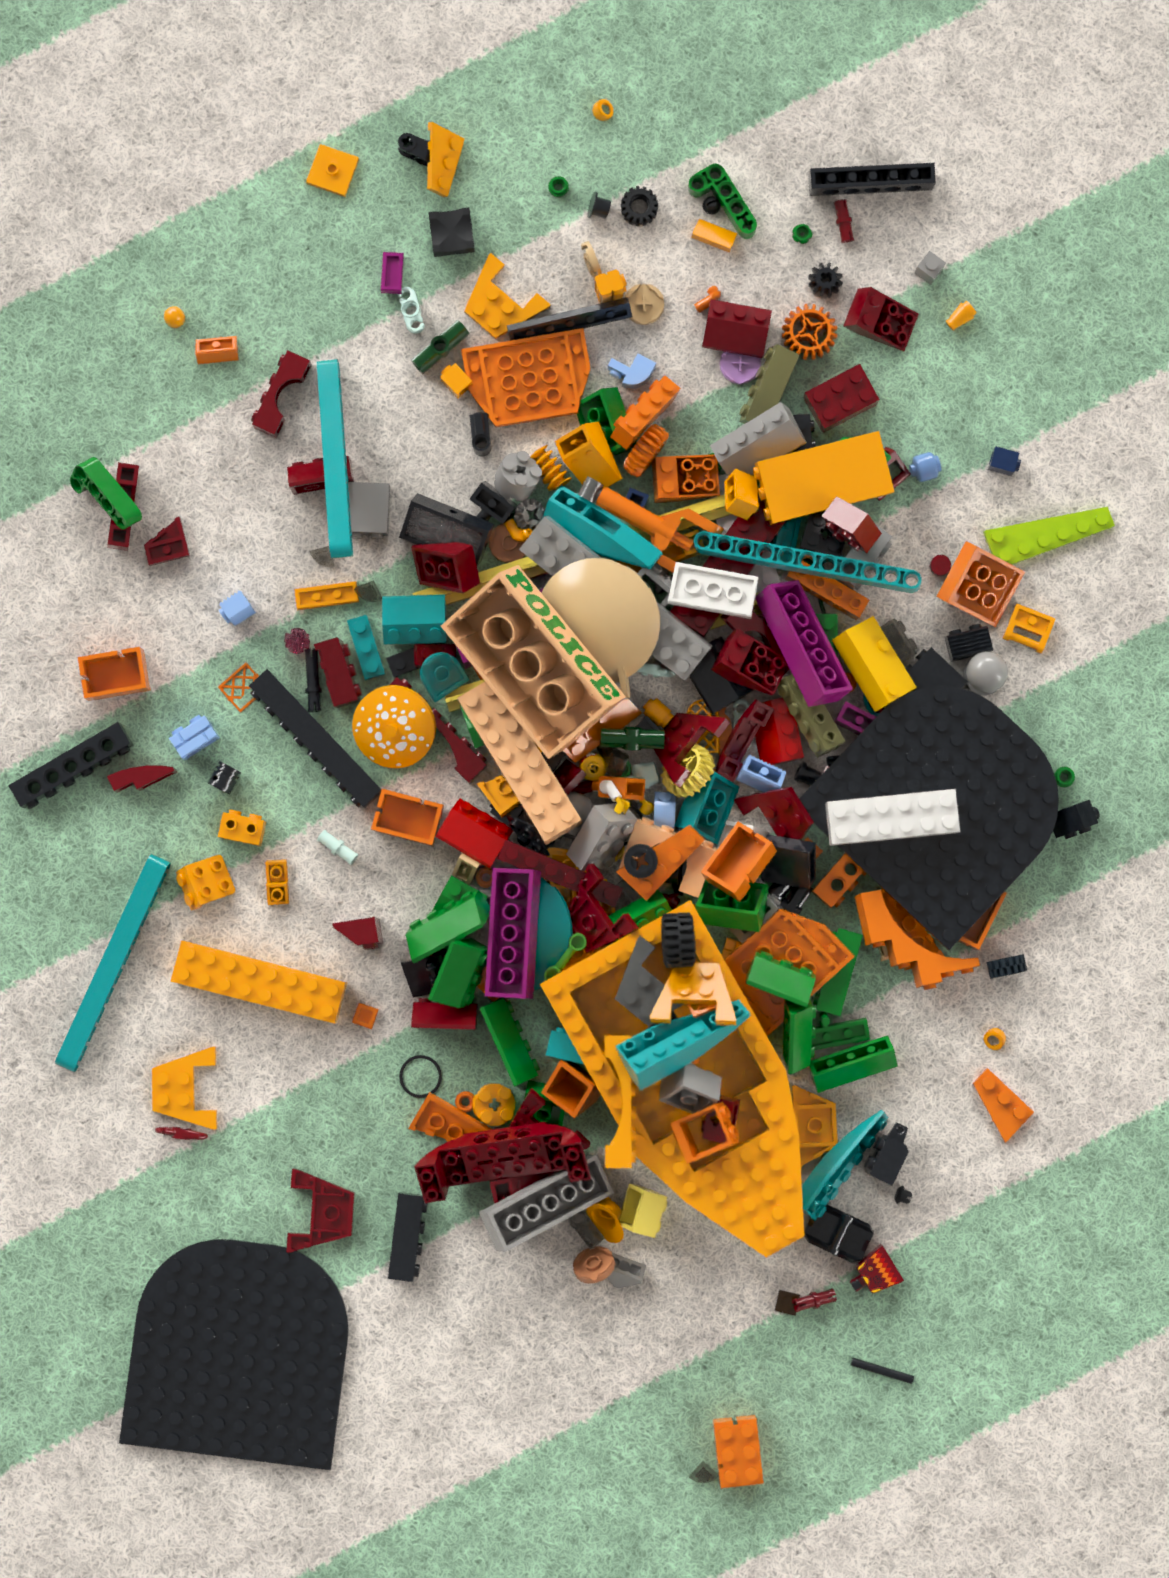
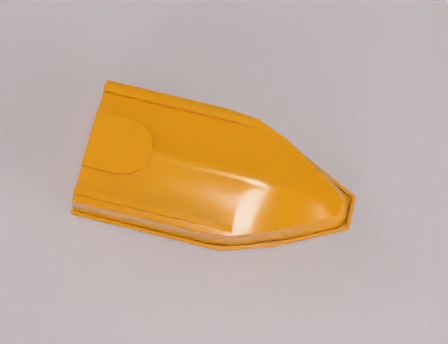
(743, 1188)

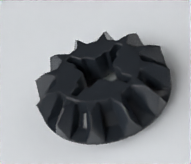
(631, 863)

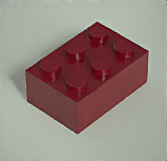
(841, 398)

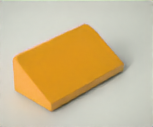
(714, 235)

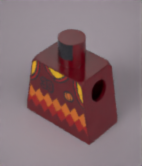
(876, 1271)

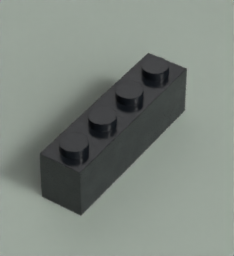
(406, 1237)

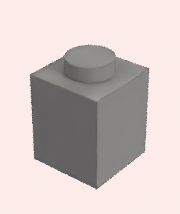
(930, 267)

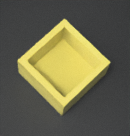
(642, 1210)

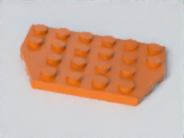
(529, 377)
(795, 940)

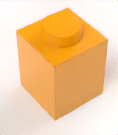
(455, 380)

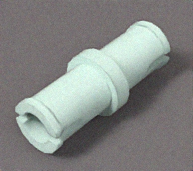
(337, 847)

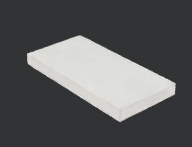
(713, 590)

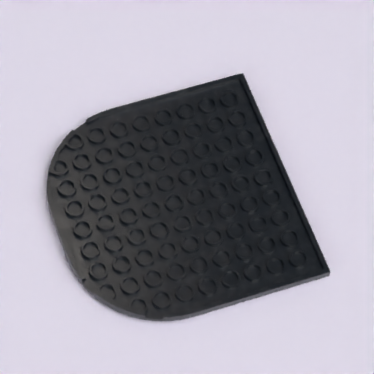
(1003, 798)
(238, 1356)

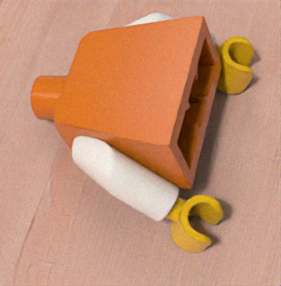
(623, 788)

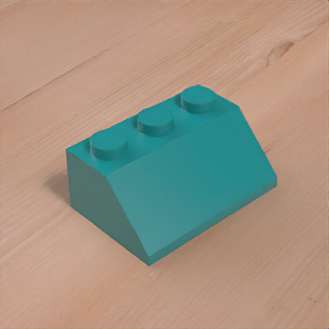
(413, 619)
(709, 808)
(561, 1046)

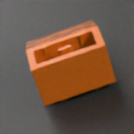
(685, 478)

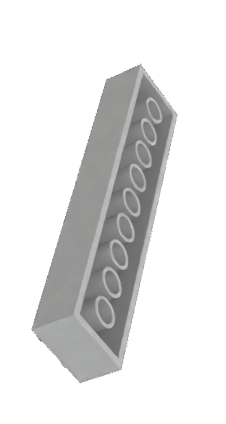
(677, 643)

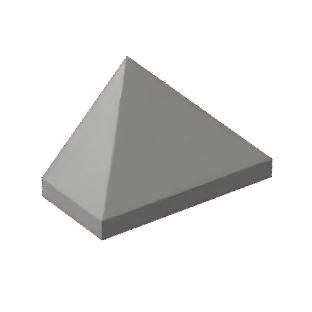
(626, 1272)

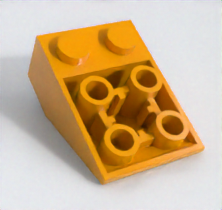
(588, 454)

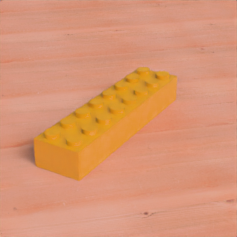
(258, 982)

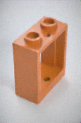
(687, 1142)

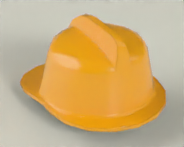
(606, 1217)

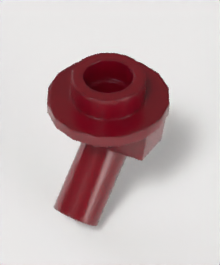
(672, 899)

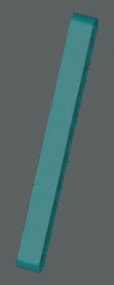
(334, 459)
(816, 568)
(112, 962)

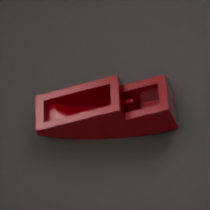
(139, 776)

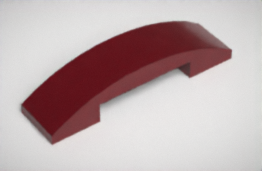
(741, 738)

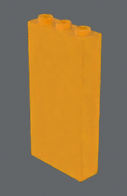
(813, 477)

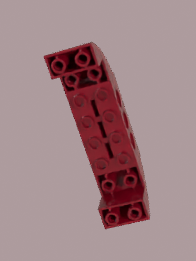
(501, 1155)

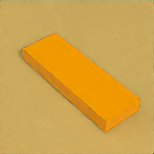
(326, 595)

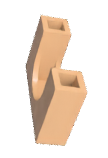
(649, 834)

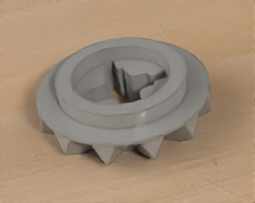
(522, 515)

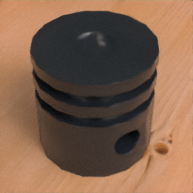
(224, 778)

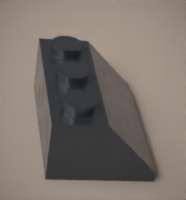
(713, 688)

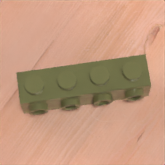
(770, 383)
(813, 721)

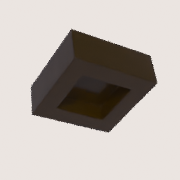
(784, 1302)

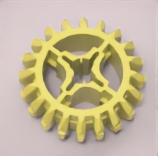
(700, 765)

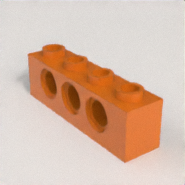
(831, 593)
(824, 890)

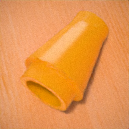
(961, 315)

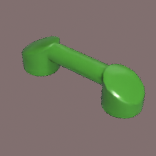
(577, 943)

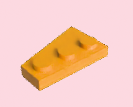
(444, 156)
(499, 795)

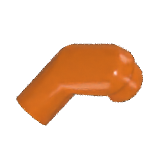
(705, 302)

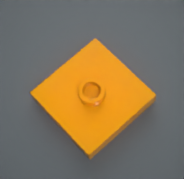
(332, 170)

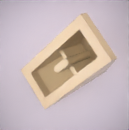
(466, 869)

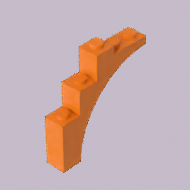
(880, 928)

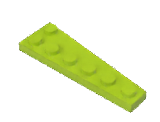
(1036, 537)

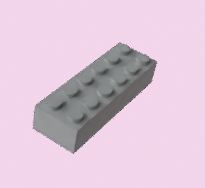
(543, 1205)

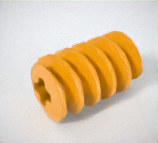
(549, 470)

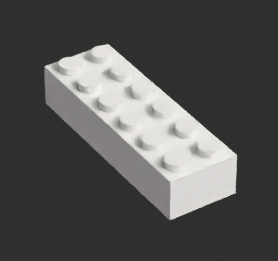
(892, 817)

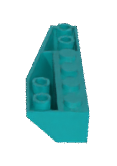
(600, 529)
(674, 1045)
(836, 1165)

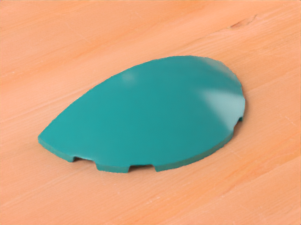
(552, 931)

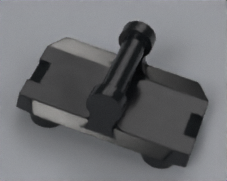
(839, 1234)

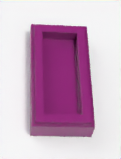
(392, 273)

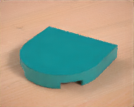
(442, 675)

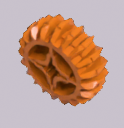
(812, 339)
(645, 450)

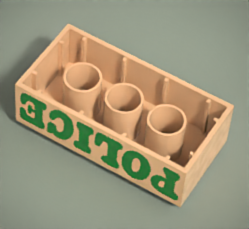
(532, 661)

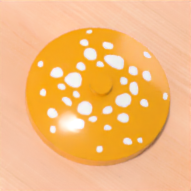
(394, 726)

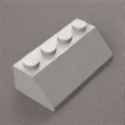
(760, 439)

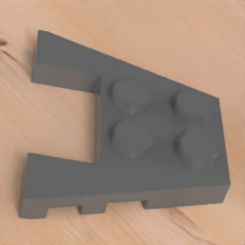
(638, 987)

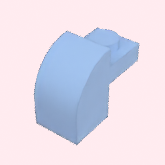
(633, 376)
(664, 809)

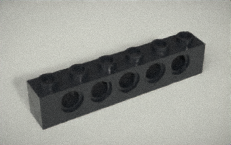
(871, 179)
(22, 787)

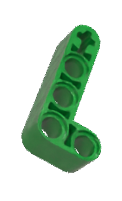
(727, 202)
(96, 479)

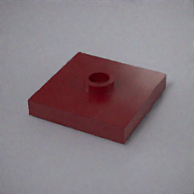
(569, 776)

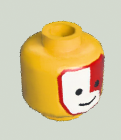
(594, 759)

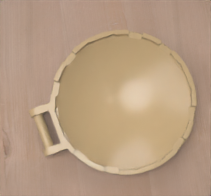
(608, 613)

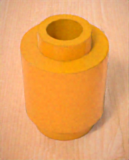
(658, 712)

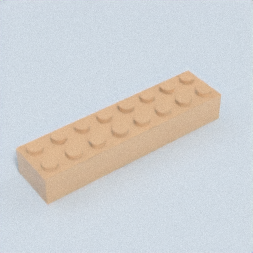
(520, 763)

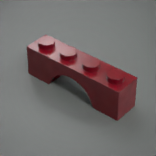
(291, 370)
(127, 478)
(757, 624)

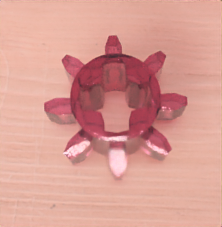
(297, 640)

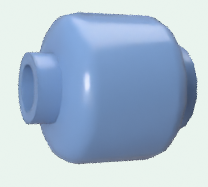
(925, 467)

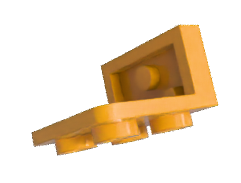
(205, 881)

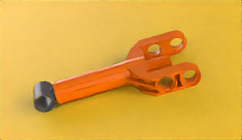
(660, 528)

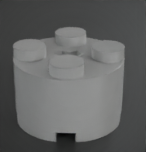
(517, 476)

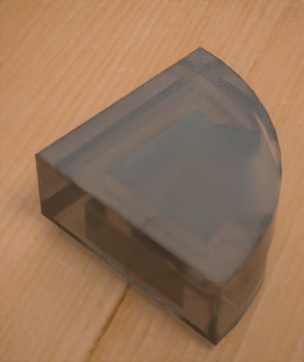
(322, 556)
(369, 592)
(703, 1473)

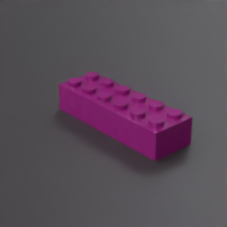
(803, 643)
(513, 933)

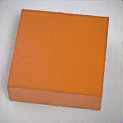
(365, 1015)

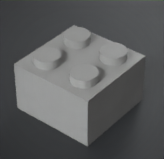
(690, 1089)

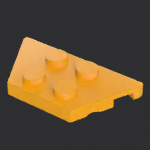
(815, 1123)

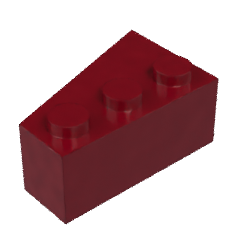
(338, 672)

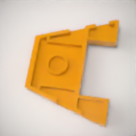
(495, 309)
(695, 985)
(174, 1088)

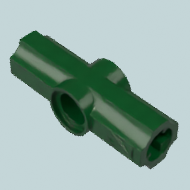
(430, 356)
(632, 738)

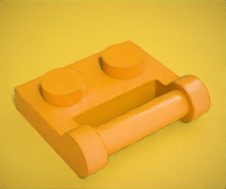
(1032, 622)

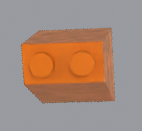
(571, 1088)

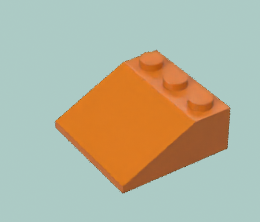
(980, 584)

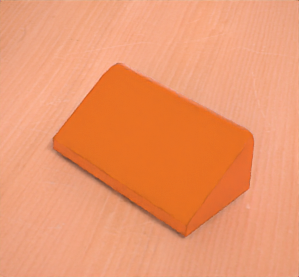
(216, 350)

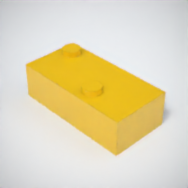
(874, 663)

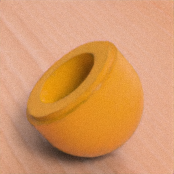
(598, 112)
(174, 317)
(997, 1033)

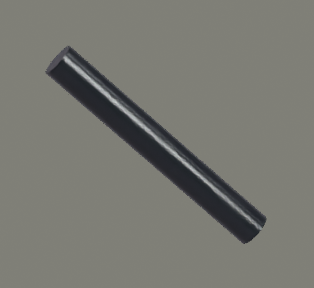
(882, 1370)

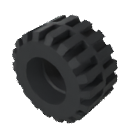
(678, 940)

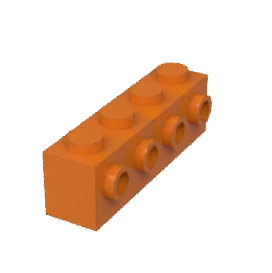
(645, 412)

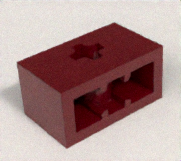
(712, 1127)

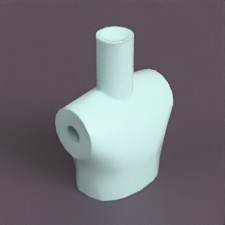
(645, 771)

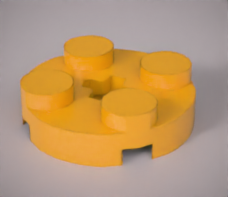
(503, 1112)

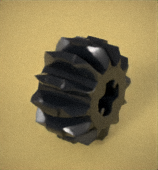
(826, 287)

